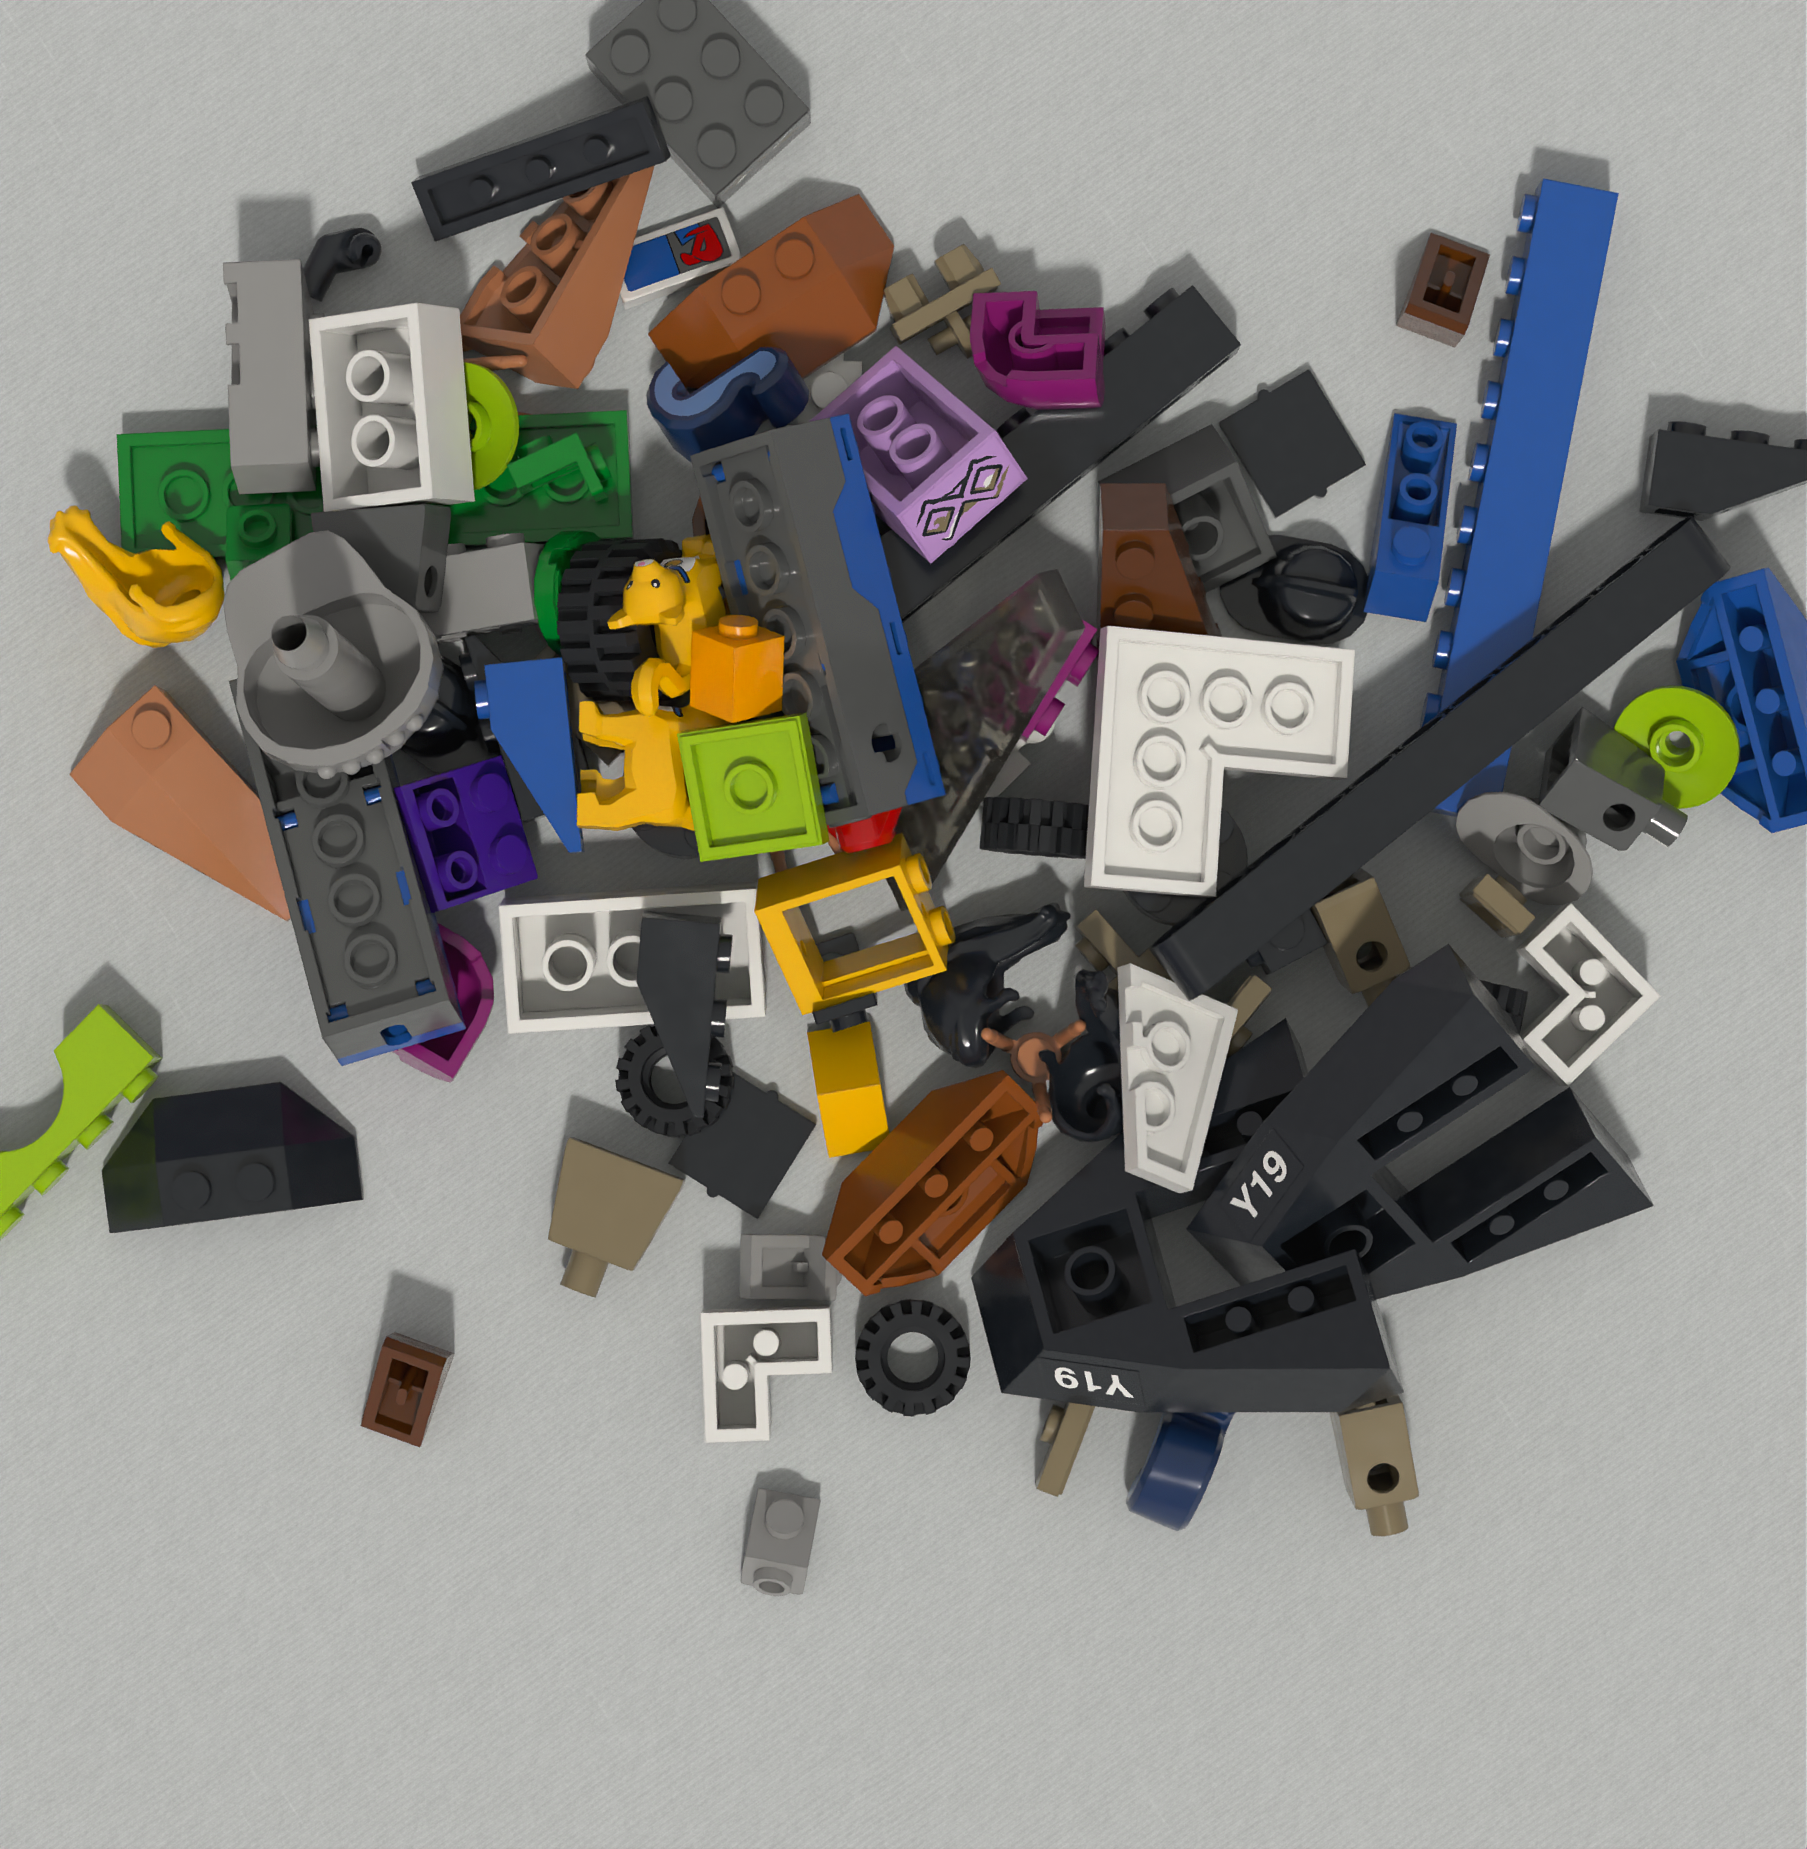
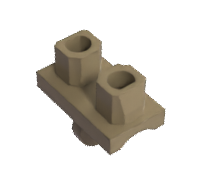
(915, 314)

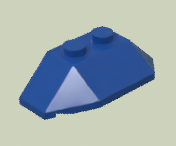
(1753, 660)

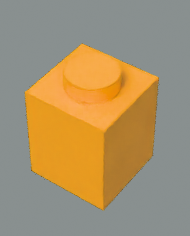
(737, 669)

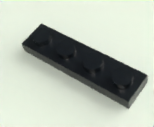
(541, 169)

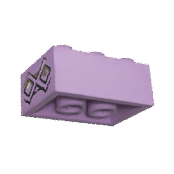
(924, 454)

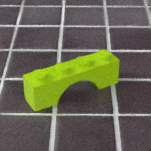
(99, 1068)

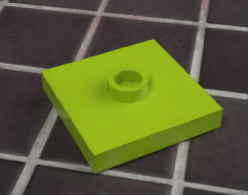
(753, 787)

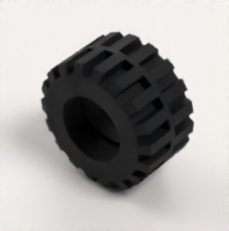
(590, 594)

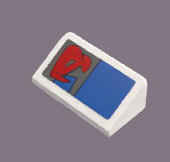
(678, 257)

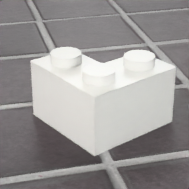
(1596, 990)
(742, 1351)

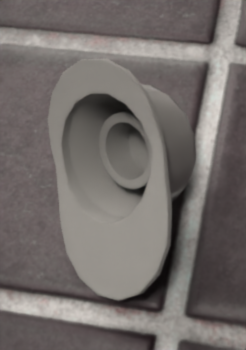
(1527, 846)

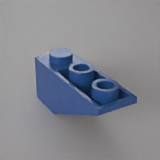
(1411, 518)

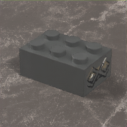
(707, 87)

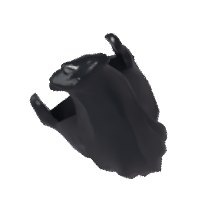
(972, 990)
(1088, 1080)

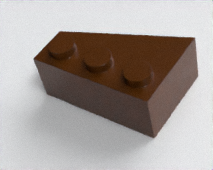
(1147, 565)

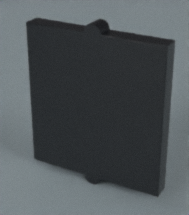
(1292, 444)
(746, 1148)

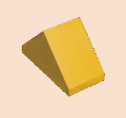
(848, 1089)

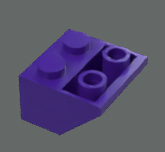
(465, 833)

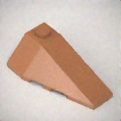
(561, 286)
(183, 796)

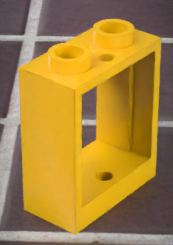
(867, 971)

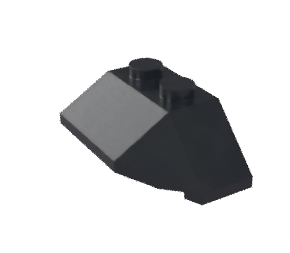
(228, 1159)

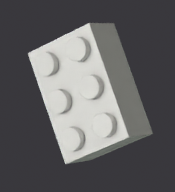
(391, 408)

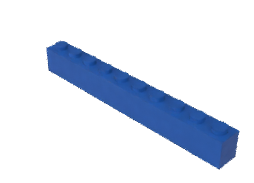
(1525, 447)

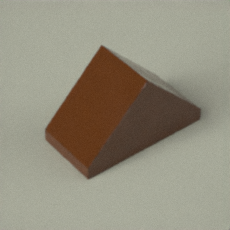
(1444, 290)
(406, 1388)

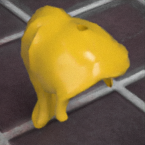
(148, 594)

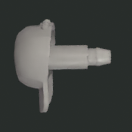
(328, 658)

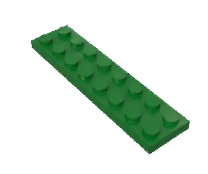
(191, 484)

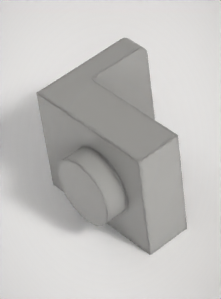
(786, 1268)
(780, 1542)

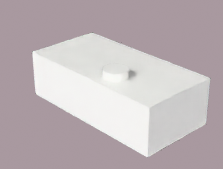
(577, 954)

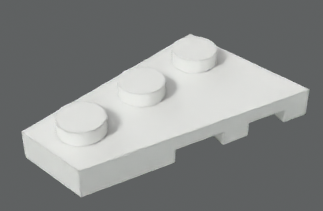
(1169, 1074)

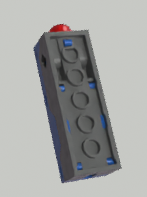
(810, 564)
(356, 906)

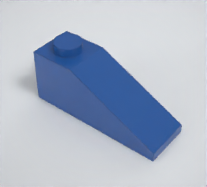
(534, 727)

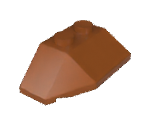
(801, 291)
(933, 1183)

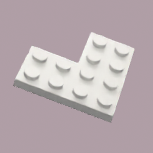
(1178, 716)

